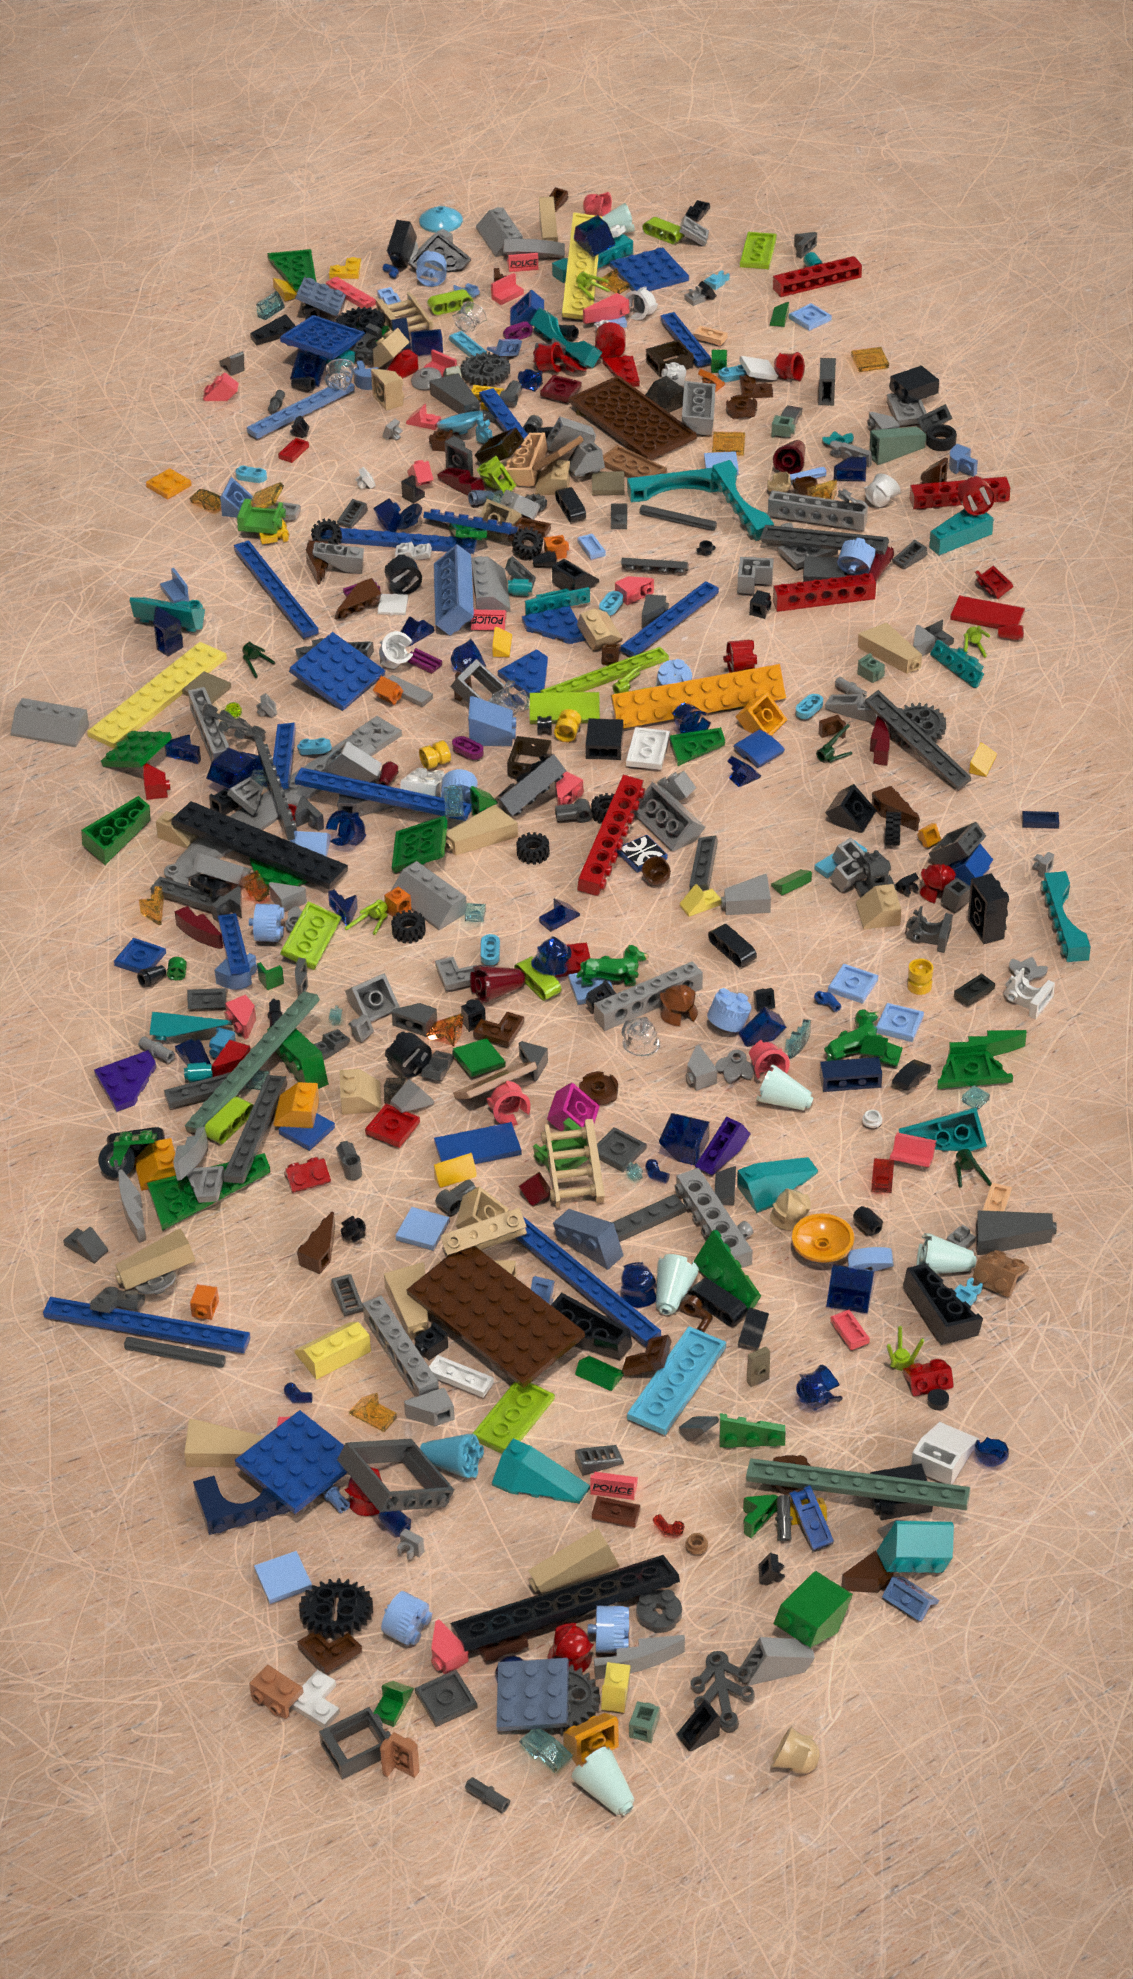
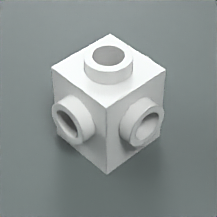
(675, 372)

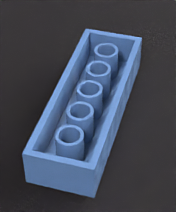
(453, 590)

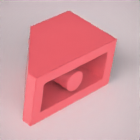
(447, 1650)

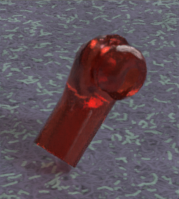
(675, 1529)

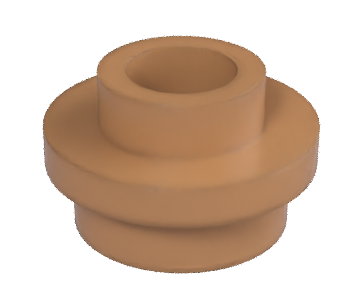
(696, 1539)

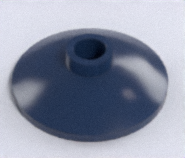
(410, 516)

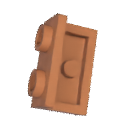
(275, 1691)
(399, 1754)

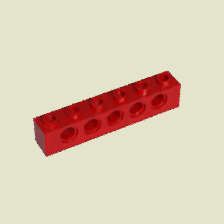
(817, 276)
(946, 493)
(824, 592)

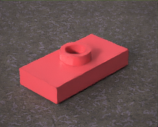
(850, 1329)

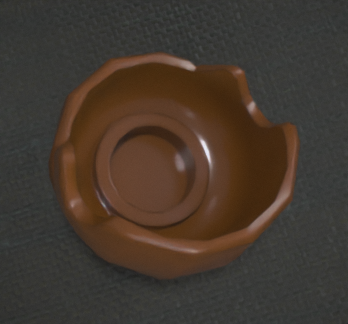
(801, 484)
(656, 870)

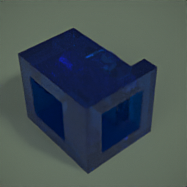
(530, 379)

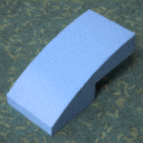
(388, 295)
(874, 1257)

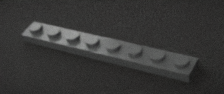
(818, 538)
(918, 740)
(277, 793)
(255, 1129)

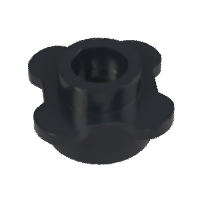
(705, 547)

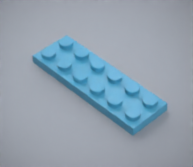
(677, 1381)

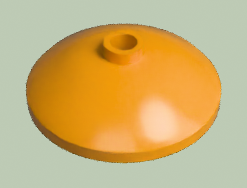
(822, 1238)

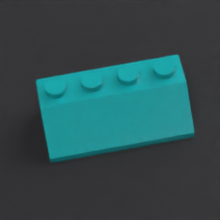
(189, 616)

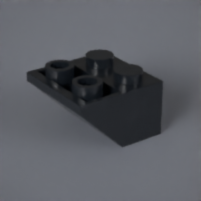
(571, 576)

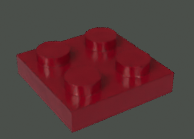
(560, 388)

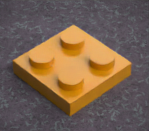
(168, 483)

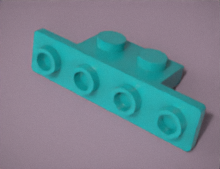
(556, 600)
(959, 662)

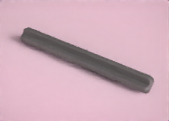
(678, 517)
(175, 1352)

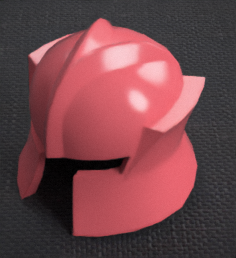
(597, 204)
(765, 1054)
(506, 1100)

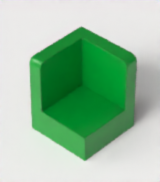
(718, 360)
(270, 978)

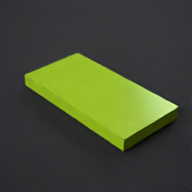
(758, 250)
(552, 704)
(311, 935)
(513, 1416)

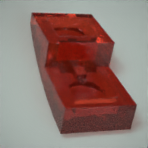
(882, 1175)

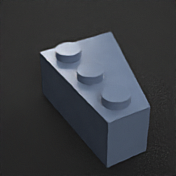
(590, 1237)

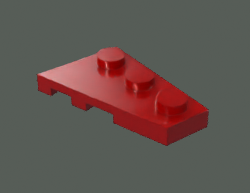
(624, 367)

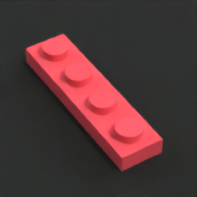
(352, 294)

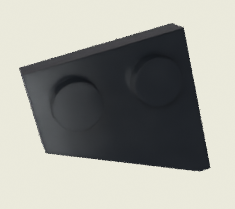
(216, 887)

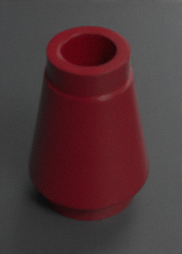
(388, 773)

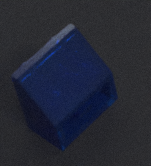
(594, 236)
(424, 341)
(167, 632)
(231, 768)
(685, 1138)
(850, 1288)

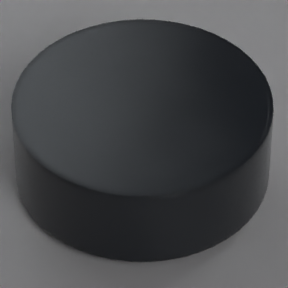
(938, 1399)

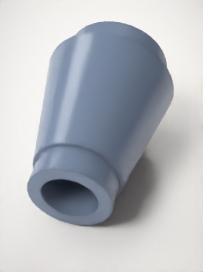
(478, 497)

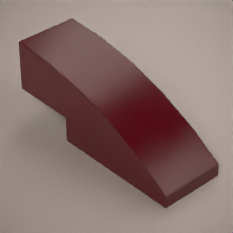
(461, 480)
(880, 742)
(198, 927)

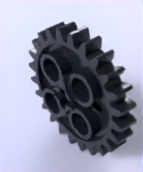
(360, 318)
(353, 1608)

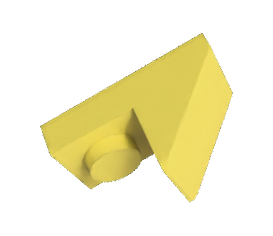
(699, 901)
(615, 1687)

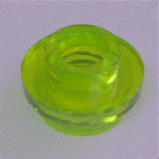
(234, 709)

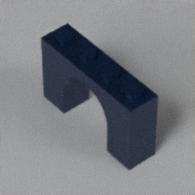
(224, 1515)

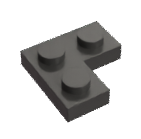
(112, 1297)

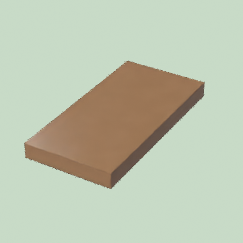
(558, 453)
(631, 463)
(495, 1080)

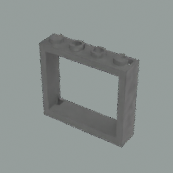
(357, 1456)

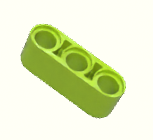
(663, 230)
(448, 302)
(541, 984)
(228, 1120)

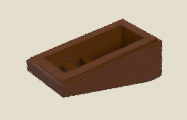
(560, 197)

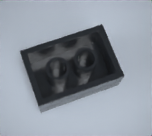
(988, 908)

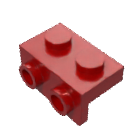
(994, 582)
(307, 1175)
(929, 1376)

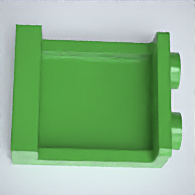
(260, 519)
(541, 1156)

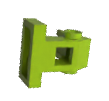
(491, 471)

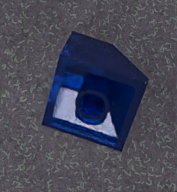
(308, 365)

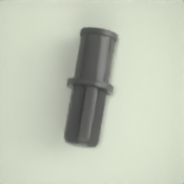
(276, 401)
(783, 1518)
(487, 1794)

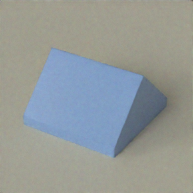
(314, 841)

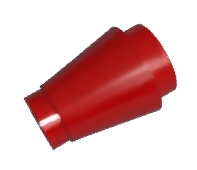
(1012, 632)

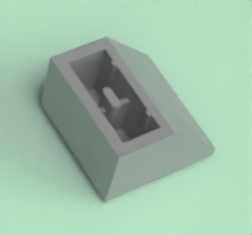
(586, 459)

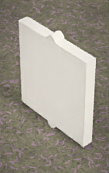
(393, 604)

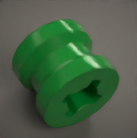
(176, 968)

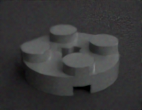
(659, 1599)

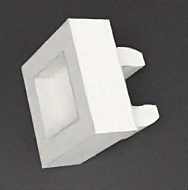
(365, 479)

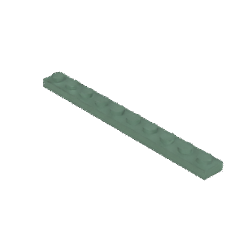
(254, 1060)
(858, 1484)

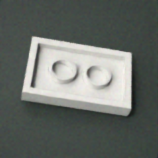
(648, 748)

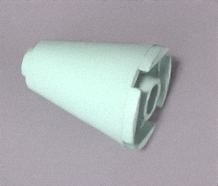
(621, 216)
(784, 1091)
(944, 1255)
(673, 1282)
(605, 1781)

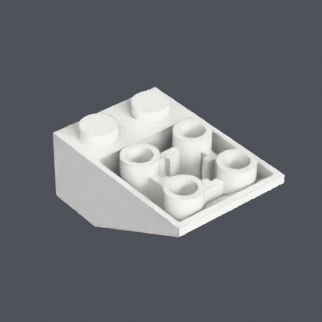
(423, 782)
(943, 1452)

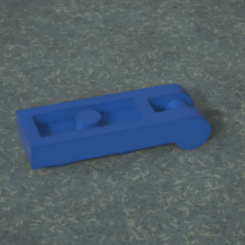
(811, 1518)

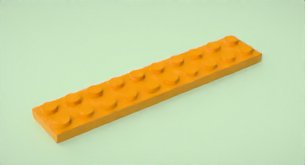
(706, 693)

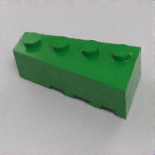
(116, 829)
(303, 1059)

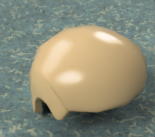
(780, 482)

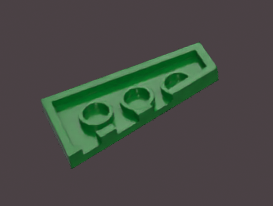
(721, 1268)

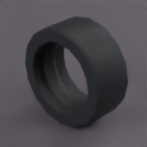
(941, 430)

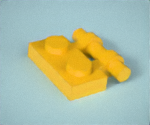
(282, 533)

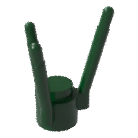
(252, 652)
(827, 751)
(967, 1161)

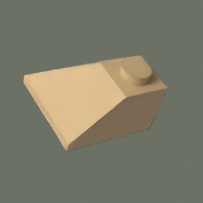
(172, 833)

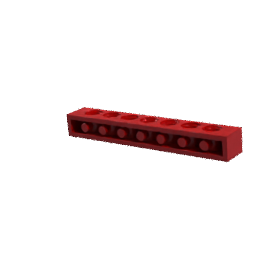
(610, 835)

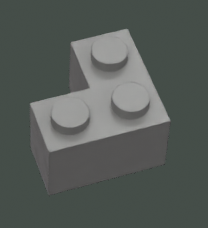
(754, 571)
(849, 866)

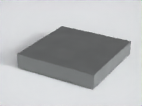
(619, 1149)
(446, 1698)

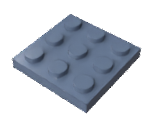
(320, 296)
(532, 1694)

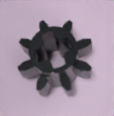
(353, 1229)

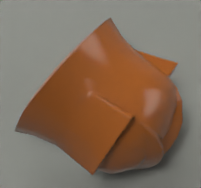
(678, 999)

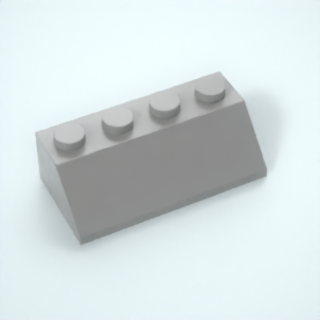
(495, 228)
(699, 406)
(489, 585)
(49, 722)
(668, 818)
(431, 895)

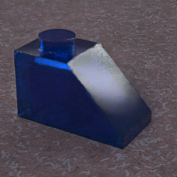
(851, 470)
(388, 514)
(764, 1026)

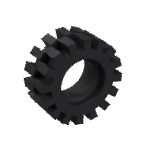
(327, 525)
(529, 535)
(600, 806)
(893, 824)
(539, 842)
(408, 919)

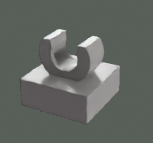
(694, 296)
(392, 430)
(266, 706)
(1044, 864)
(361, 1028)
(962, 1237)
(411, 1543)

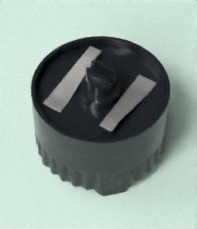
(403, 575)
(408, 1054)

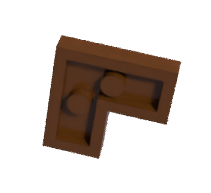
(749, 387)
(542, 527)
(500, 1033)
(652, 1359)
(329, 1655)

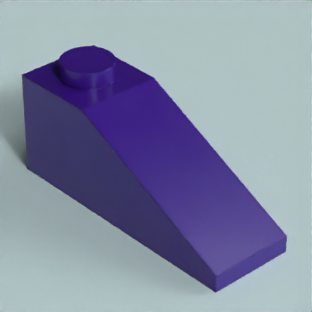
(723, 1146)

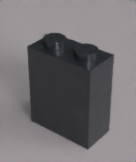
(401, 243)
(914, 384)
(604, 739)
(894, 1509)

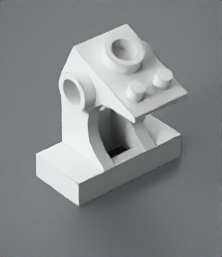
(1035, 998)

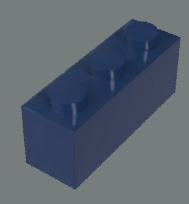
(850, 1074)

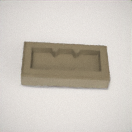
(758, 1366)

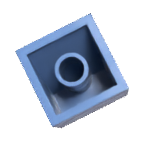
(490, 723)

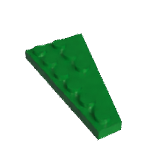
(294, 266)
(176, 1199)

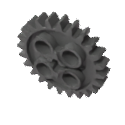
(485, 369)
(926, 718)
(580, 1687)

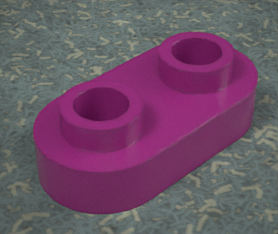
(518, 331)
(467, 747)

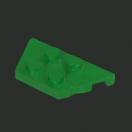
(465, 531)
(275, 875)
(972, 1070)

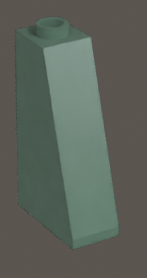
(895, 443)

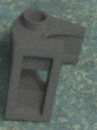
(364, 348)
(874, 867)
(929, 932)

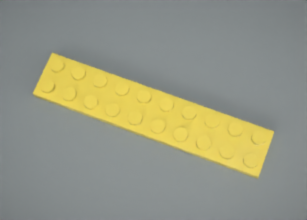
(578, 261)
(156, 695)

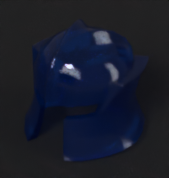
(465, 655)
(687, 717)
(350, 829)
(552, 957)
(635, 1281)
(816, 1386)

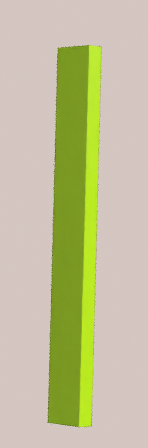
(610, 672)

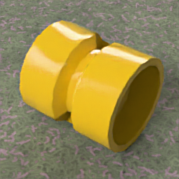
(567, 725)
(434, 755)
(920, 976)

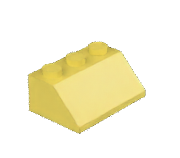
(334, 1349)

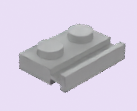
(694, 231)

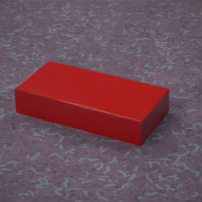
(293, 450)

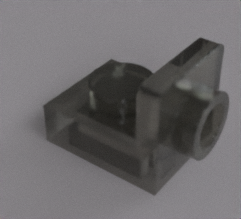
(391, 1087)

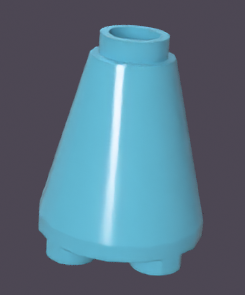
(455, 1454)

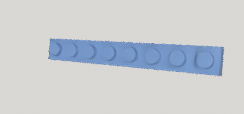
(299, 408)

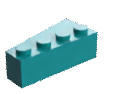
(959, 531)

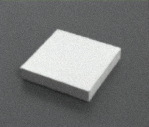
(758, 368)

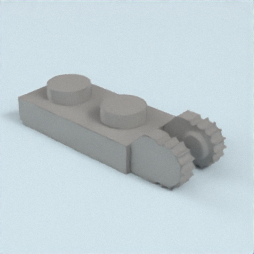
(846, 450)

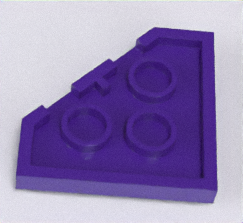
(126, 1079)

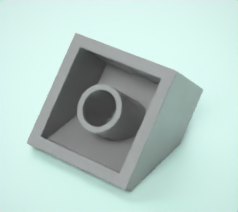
(372, 997)

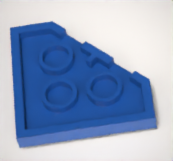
(554, 624)
(527, 672)

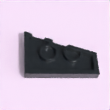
(272, 330)

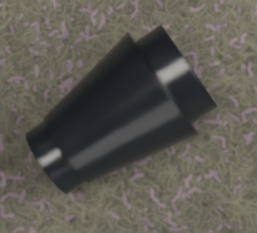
(569, 331)
(304, 383)
(545, 559)
(149, 976)

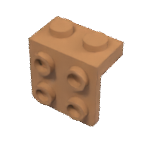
(999, 1272)

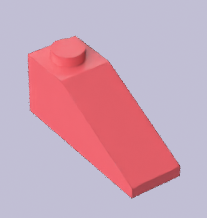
(606, 309)

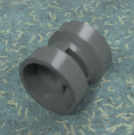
(532, 424)

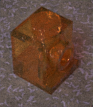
(255, 886)

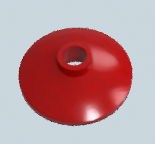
(571, 364)

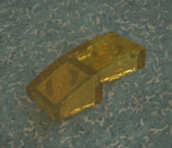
(208, 499)

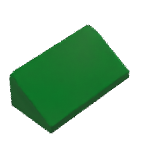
(780, 315)
(792, 881)
(599, 1372)

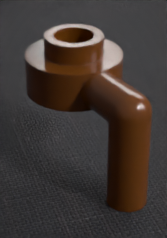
(692, 1307)

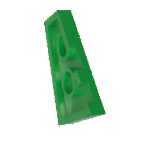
(695, 744)
(749, 1434)

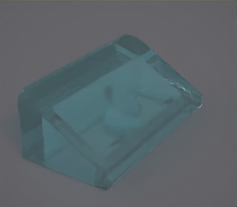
(269, 306)

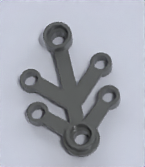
(228, 721)
(722, 1686)

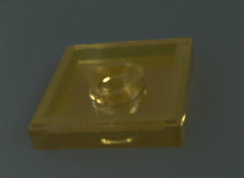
(870, 359)
(729, 442)
(267, 496)

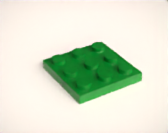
(136, 749)
(419, 843)

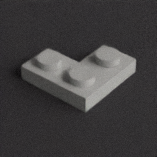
(451, 975)

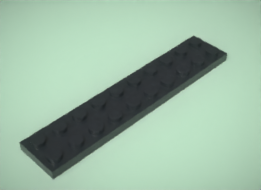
(259, 845)
(564, 1602)

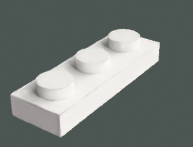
(461, 1376)

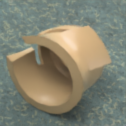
(790, 1209)
(796, 1752)

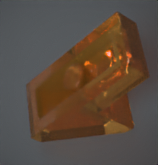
(448, 1027)

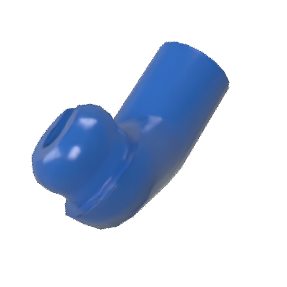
(393, 271)
(826, 998)

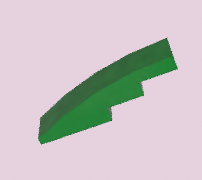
(995, 1042)

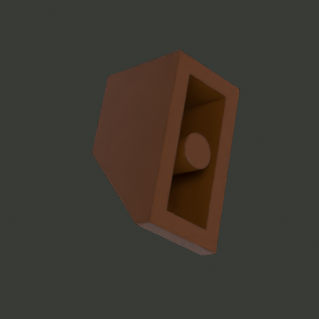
(936, 472)
(867, 1575)

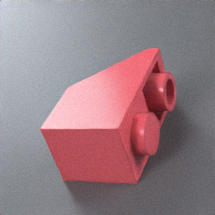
(221, 389)
(421, 471)
(634, 588)
(568, 789)
(242, 1014)

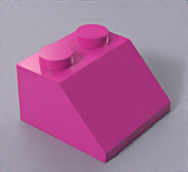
(572, 1104)

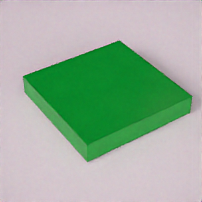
(478, 1057)

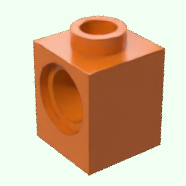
(556, 544)
(388, 690)
(397, 901)
(204, 1302)

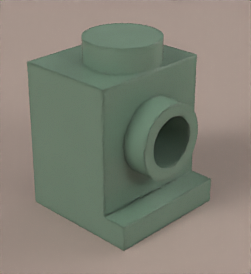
(783, 426)
(870, 668)
(644, 1721)

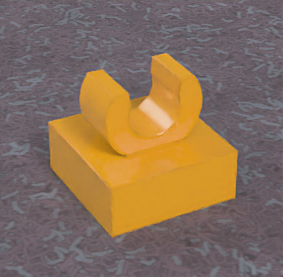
(929, 835)

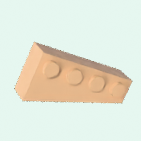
(531, 452)

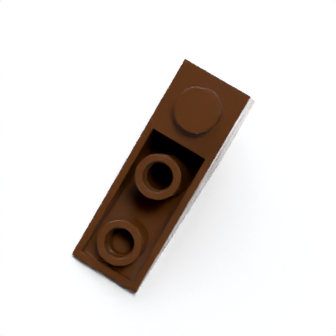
(315, 564)
(362, 596)
(890, 801)
(317, 1250)

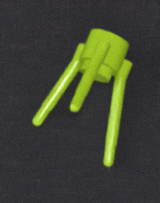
(583, 280)
(974, 636)
(623, 683)
(375, 910)
(901, 1357)

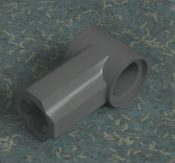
(511, 394)
(579, 810)
(350, 1160)
(451, 1200)

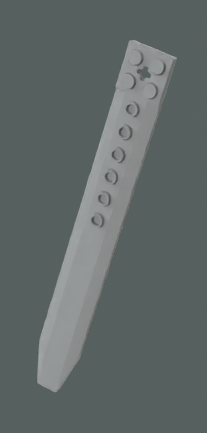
(369, 738)

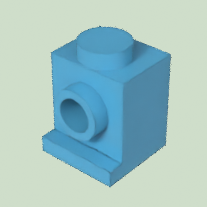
(220, 1040)

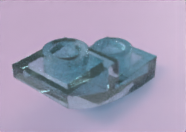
(453, 801)
(798, 1039)
(542, 1744)

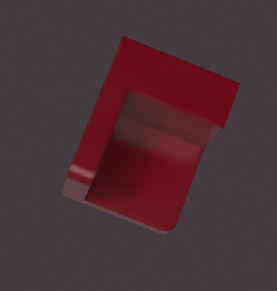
(535, 1188)

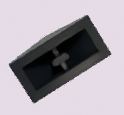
(700, 1727)

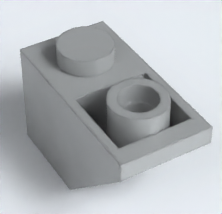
(880, 421)
(677, 785)
(430, 1408)

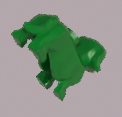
(613, 968)
(851, 1042)

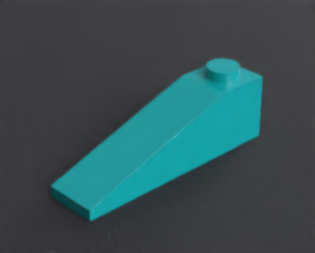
(172, 1025)
(951, 1131)
(767, 1180)
(532, 1472)

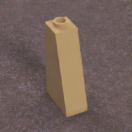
(547, 219)
(890, 647)
(481, 831)
(155, 1260)
(410, 1313)
(215, 1445)
(574, 1563)

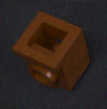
(438, 440)

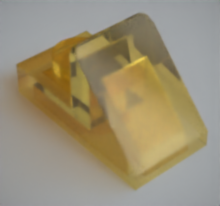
(614, 284)
(824, 490)
(153, 907)
(373, 1413)

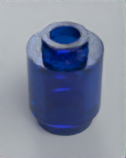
(395, 1521)

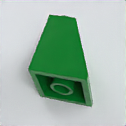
(814, 1610)

